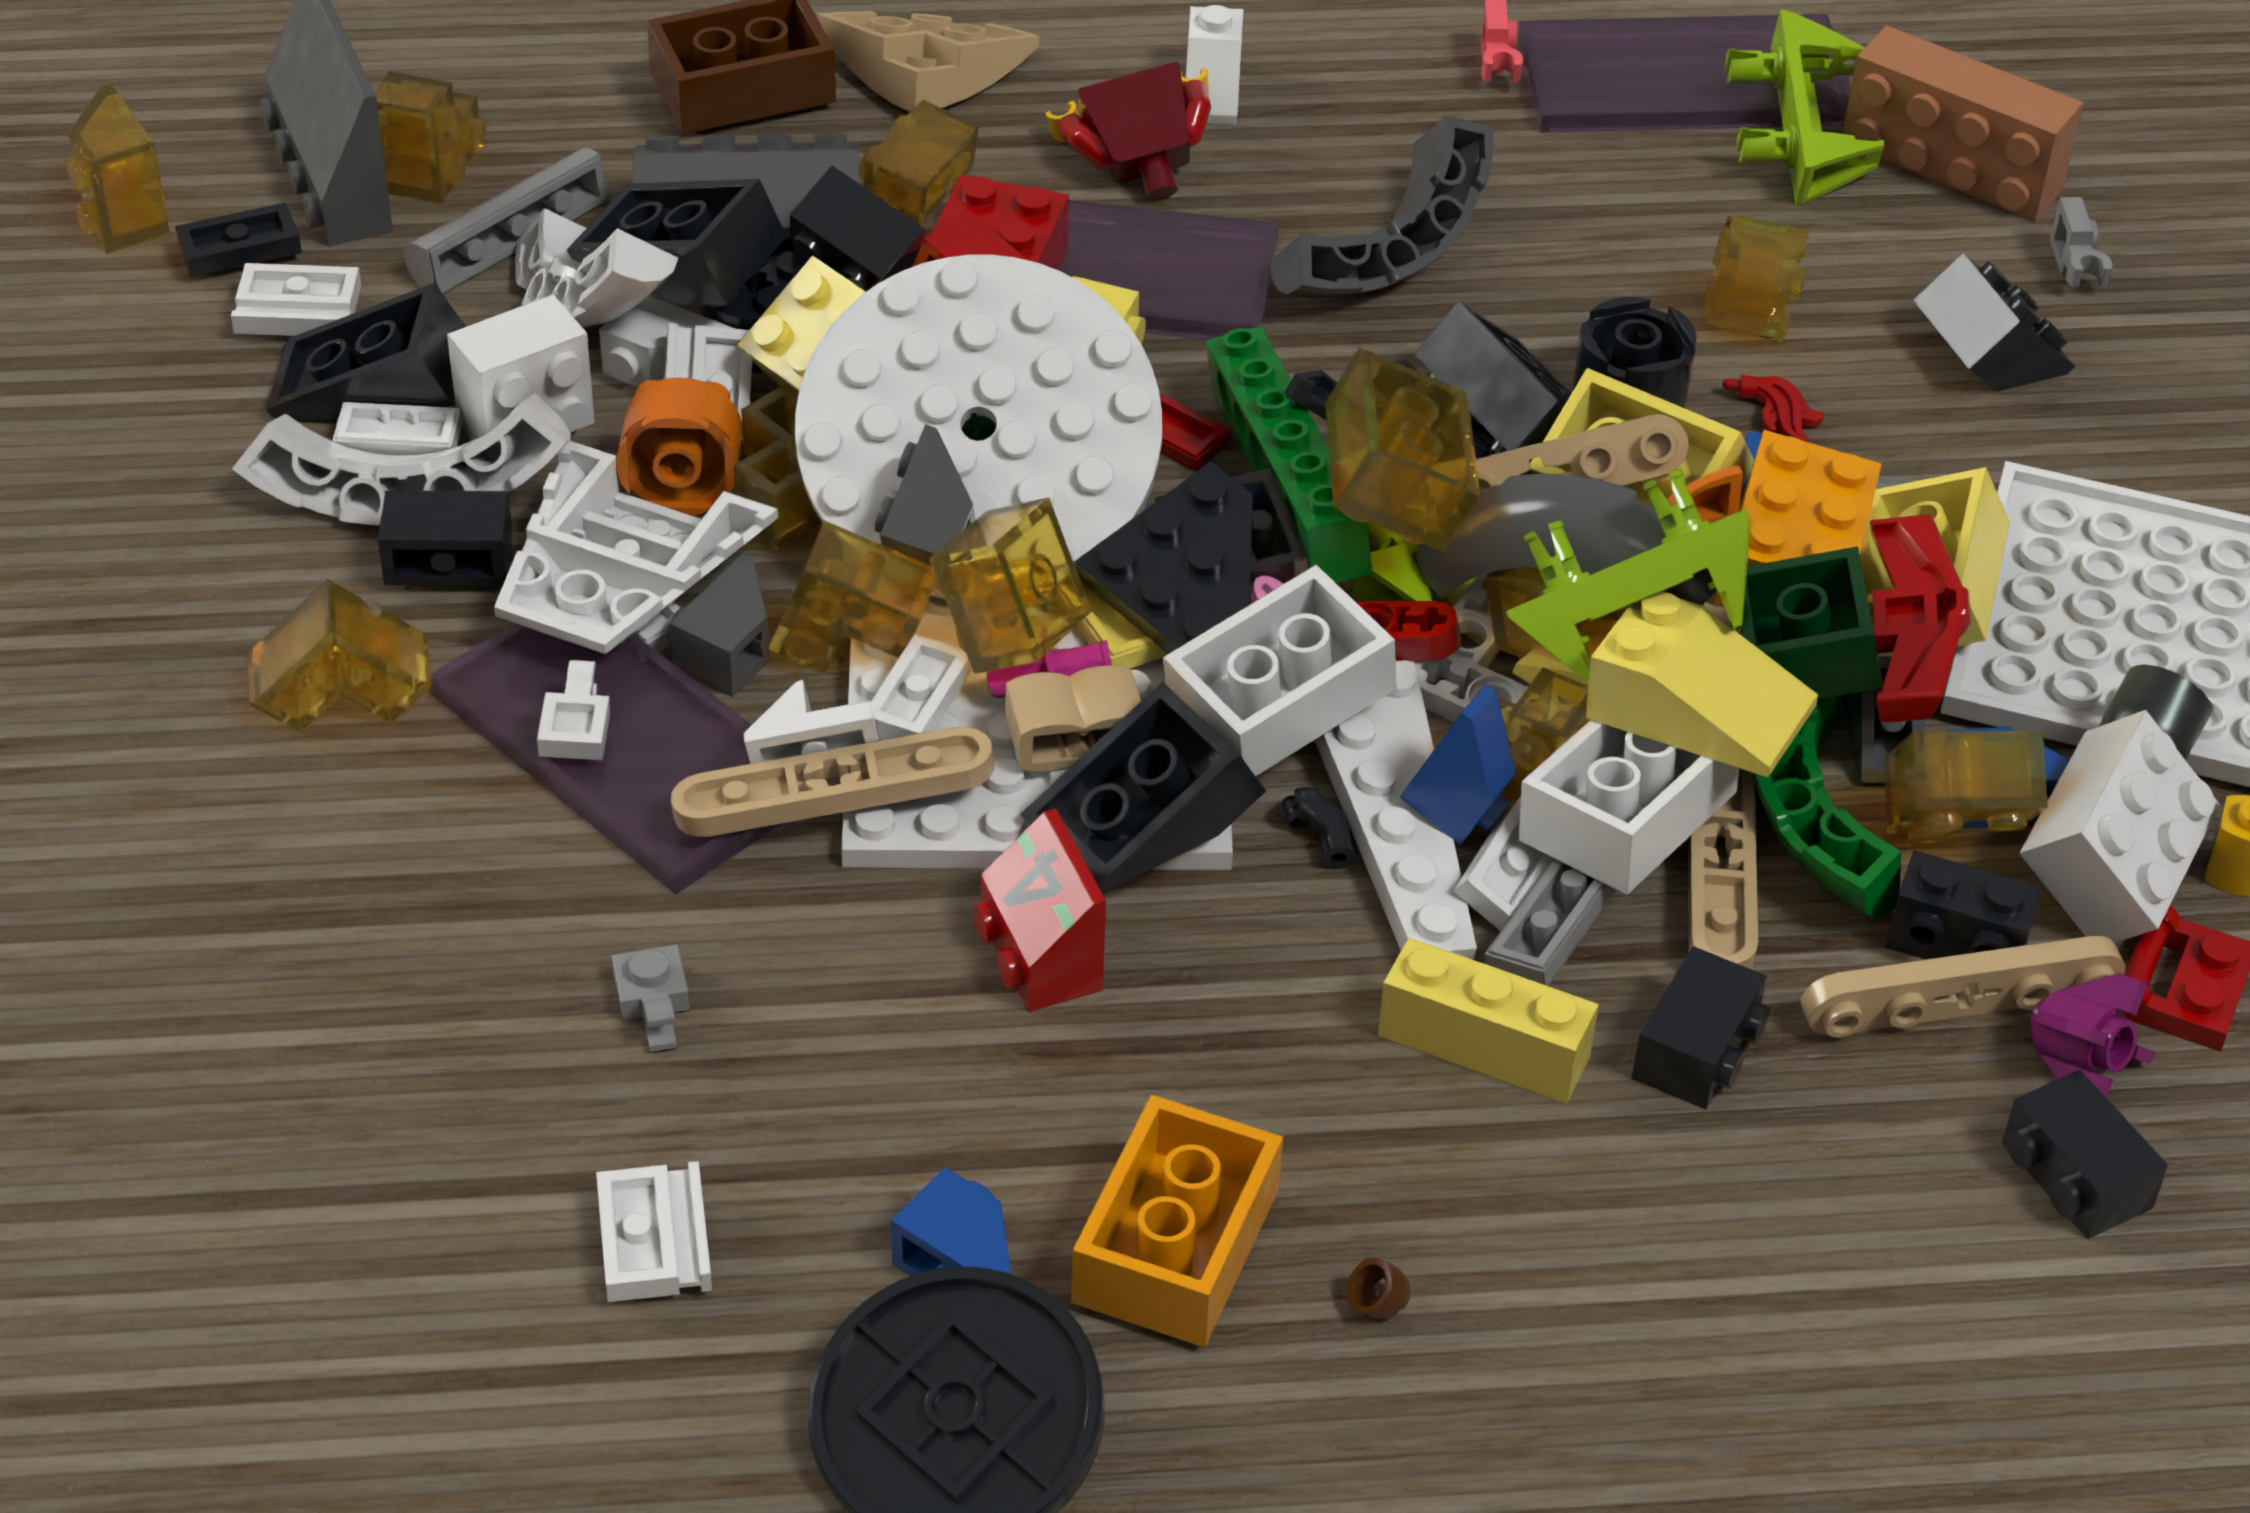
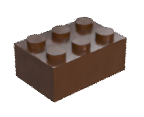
(741, 62)

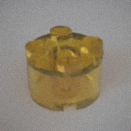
(1755, 277)

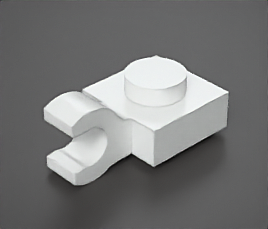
(575, 721)

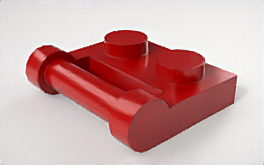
(2203, 987)

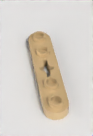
(1611, 453)
(798, 788)
(1725, 900)
(1954, 985)

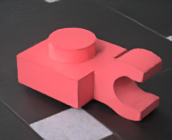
(1499, 42)

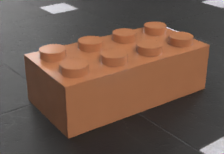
(1963, 122)

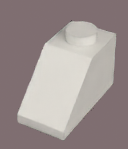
(1216, 46)
(636, 341)

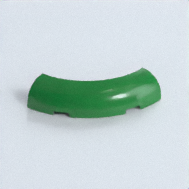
(1816, 833)

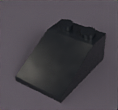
(713, 227)
(373, 356)
(1149, 790)

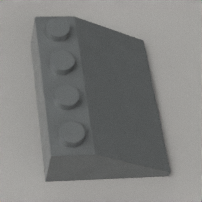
(327, 126)
(783, 166)

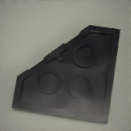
(1178, 560)

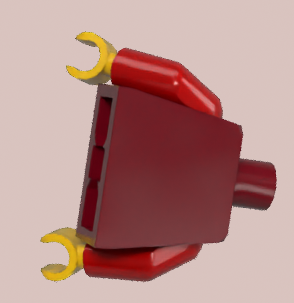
(1138, 125)

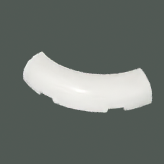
(599, 288)
(352, 483)

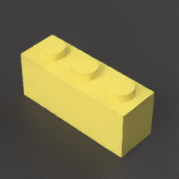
(1487, 1020)

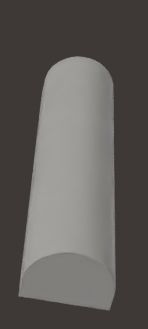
(492, 228)
(1549, 923)

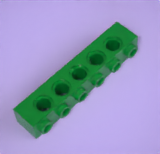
(1283, 436)

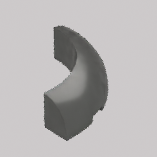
(1443, 188)
(1598, 518)

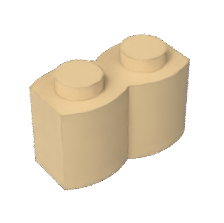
(1063, 716)

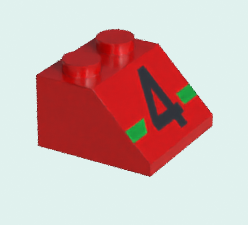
(1044, 916)

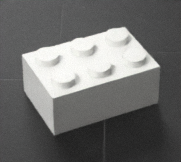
(1285, 669)
(1619, 803)
(2120, 828)

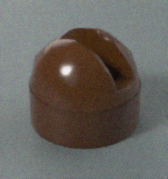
(1370, 1297)

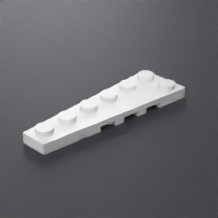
(1406, 854)

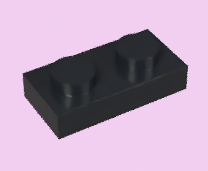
(238, 239)

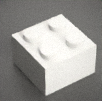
(517, 355)

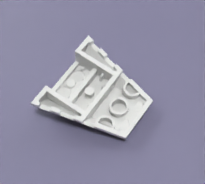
(610, 561)

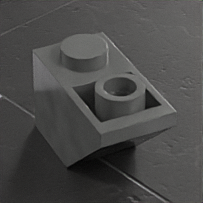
(929, 503)
(723, 630)

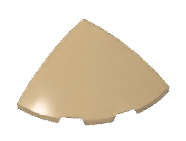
(925, 54)

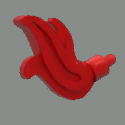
(1782, 401)

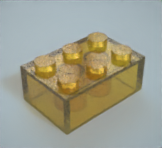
(1401, 450)

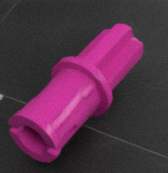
(1058, 661)

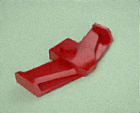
(1916, 618)

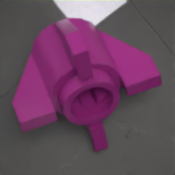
(2088, 1031)

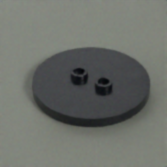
(957, 1399)

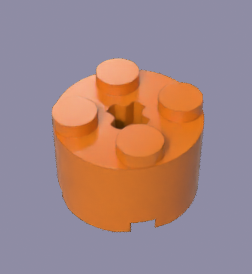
(679, 443)

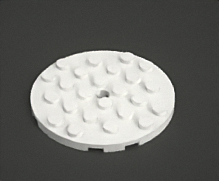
(994, 341)

